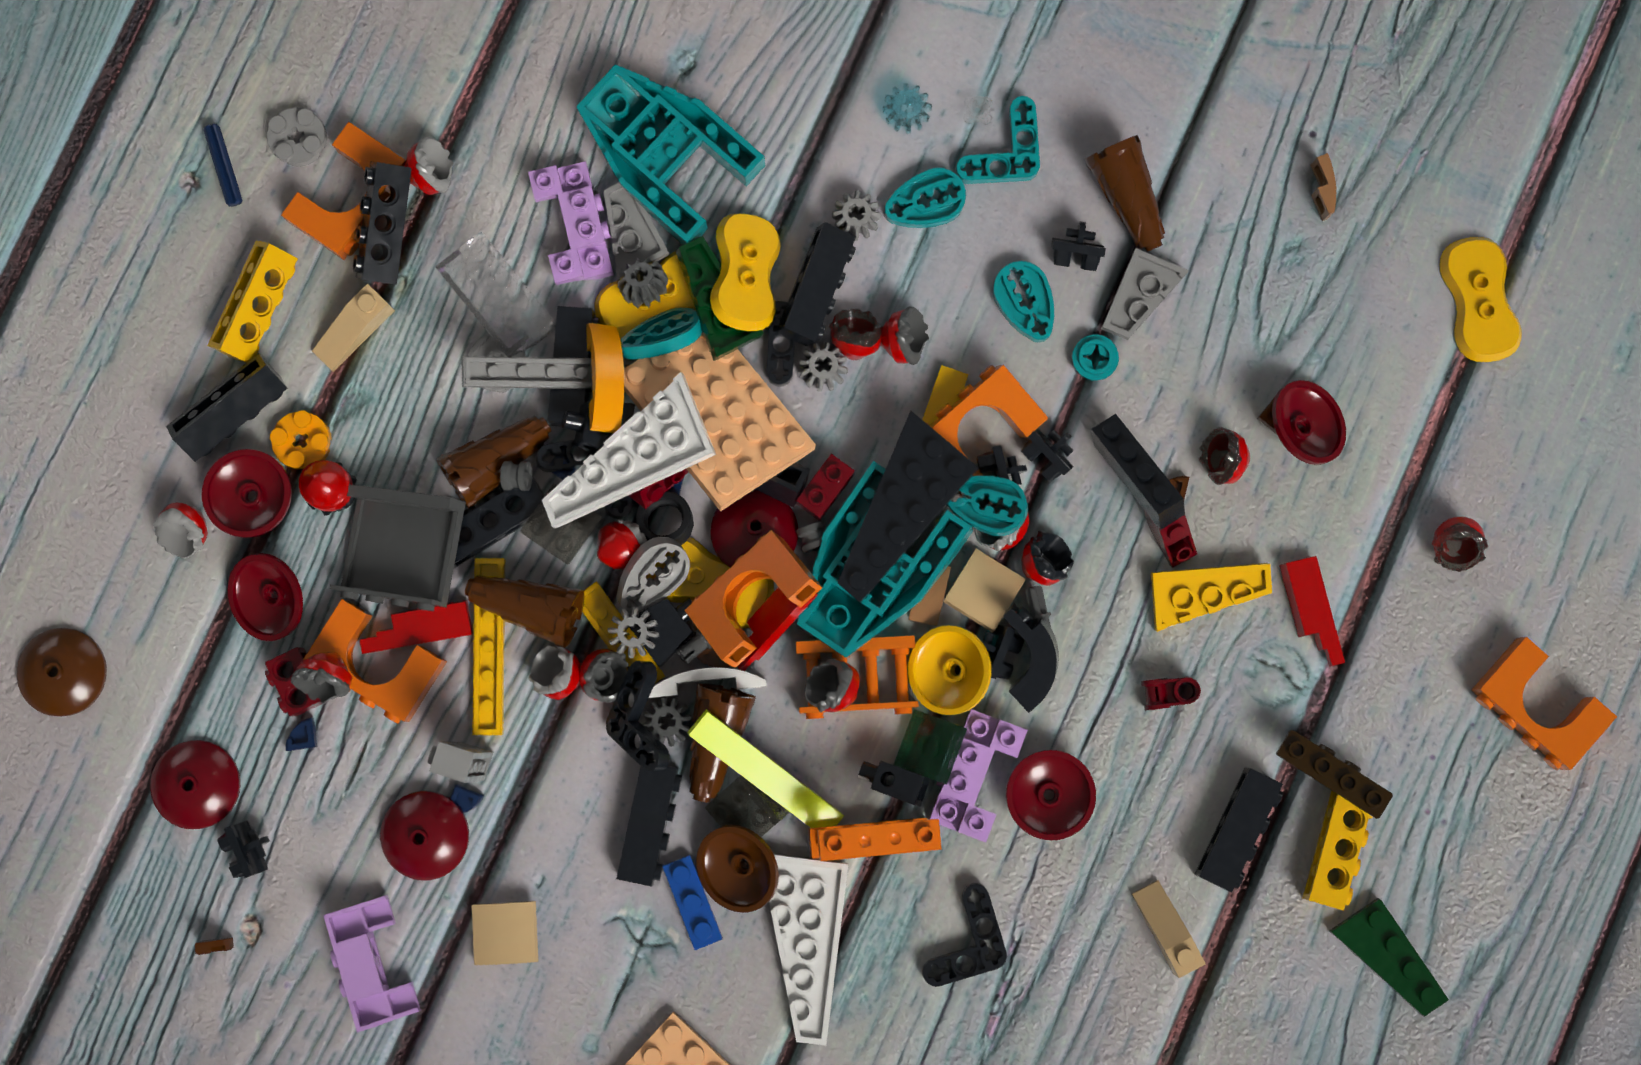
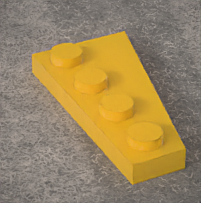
(1202, 591)

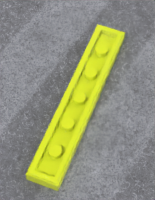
(763, 772)

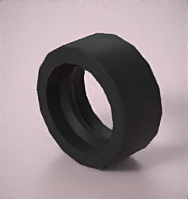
(668, 499)

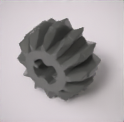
(642, 282)
(663, 712)

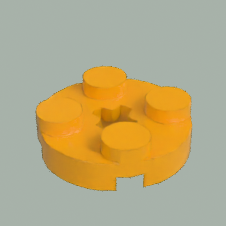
(284, 438)

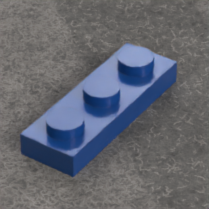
(692, 902)

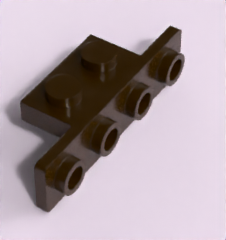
(1338, 776)

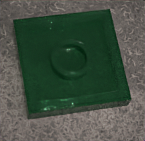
(930, 746)

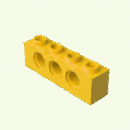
(239, 307)
(1326, 858)

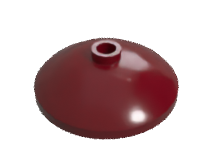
(1309, 422)
(227, 491)
(732, 531)
(265, 597)
(214, 781)
(1072, 799)
(443, 830)

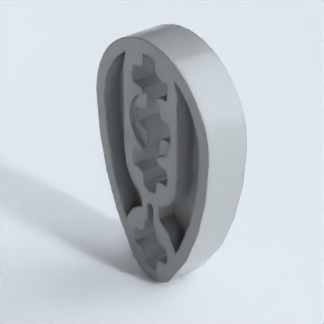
(642, 563)

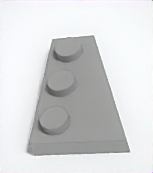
(631, 230)
(1140, 292)

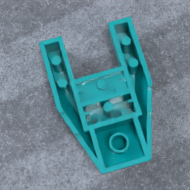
(651, 133)
(838, 616)

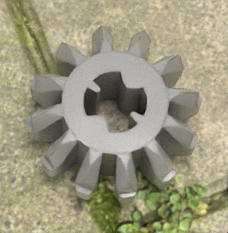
(860, 206)
(824, 376)
(633, 642)

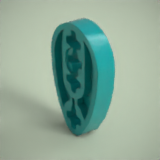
(925, 184)
(1038, 290)
(662, 334)
(986, 520)

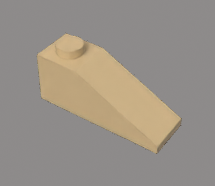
(352, 327)
(1168, 929)

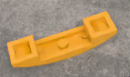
(607, 377)

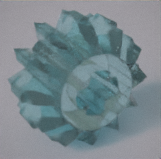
(907, 97)

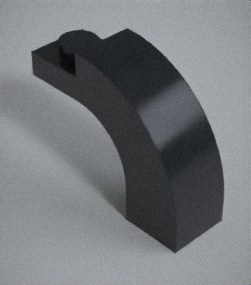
(1038, 679)

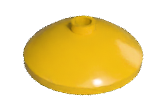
(933, 670)

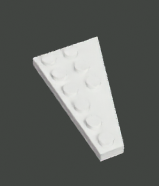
(641, 452)
(807, 933)

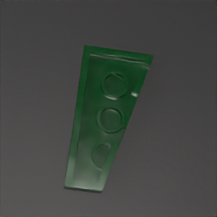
(701, 272)
(1384, 948)

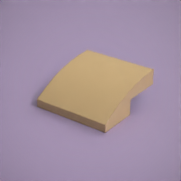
(984, 590)
(505, 933)

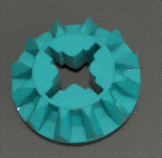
(1105, 349)

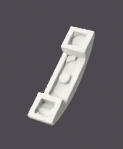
(670, 686)

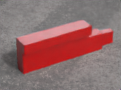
(1311, 606)
(770, 623)
(421, 626)

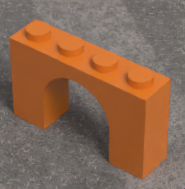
(339, 230)
(995, 390)
(716, 608)
(1503, 692)
(398, 696)

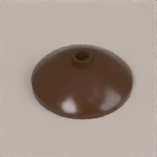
(79, 676)
(728, 876)

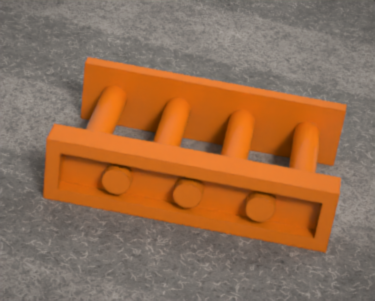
(899, 648)
(874, 839)

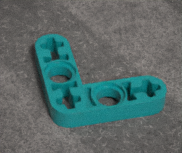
(1019, 152)

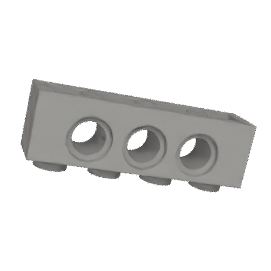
(459, 761)

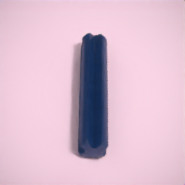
(222, 165)

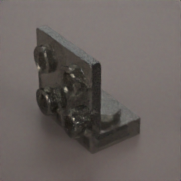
(561, 541)
(746, 806)

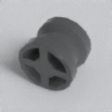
(516, 475)
(811, 536)

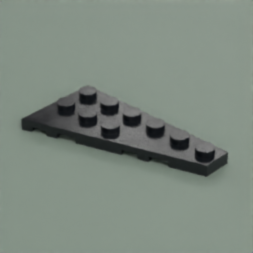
(914, 490)

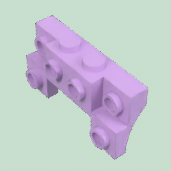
(580, 211)
(957, 799)
(361, 966)

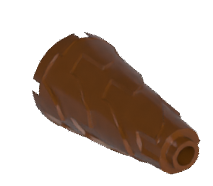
(1127, 185)
(477, 465)
(541, 609)
(732, 708)

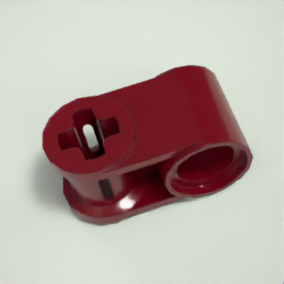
(1168, 693)

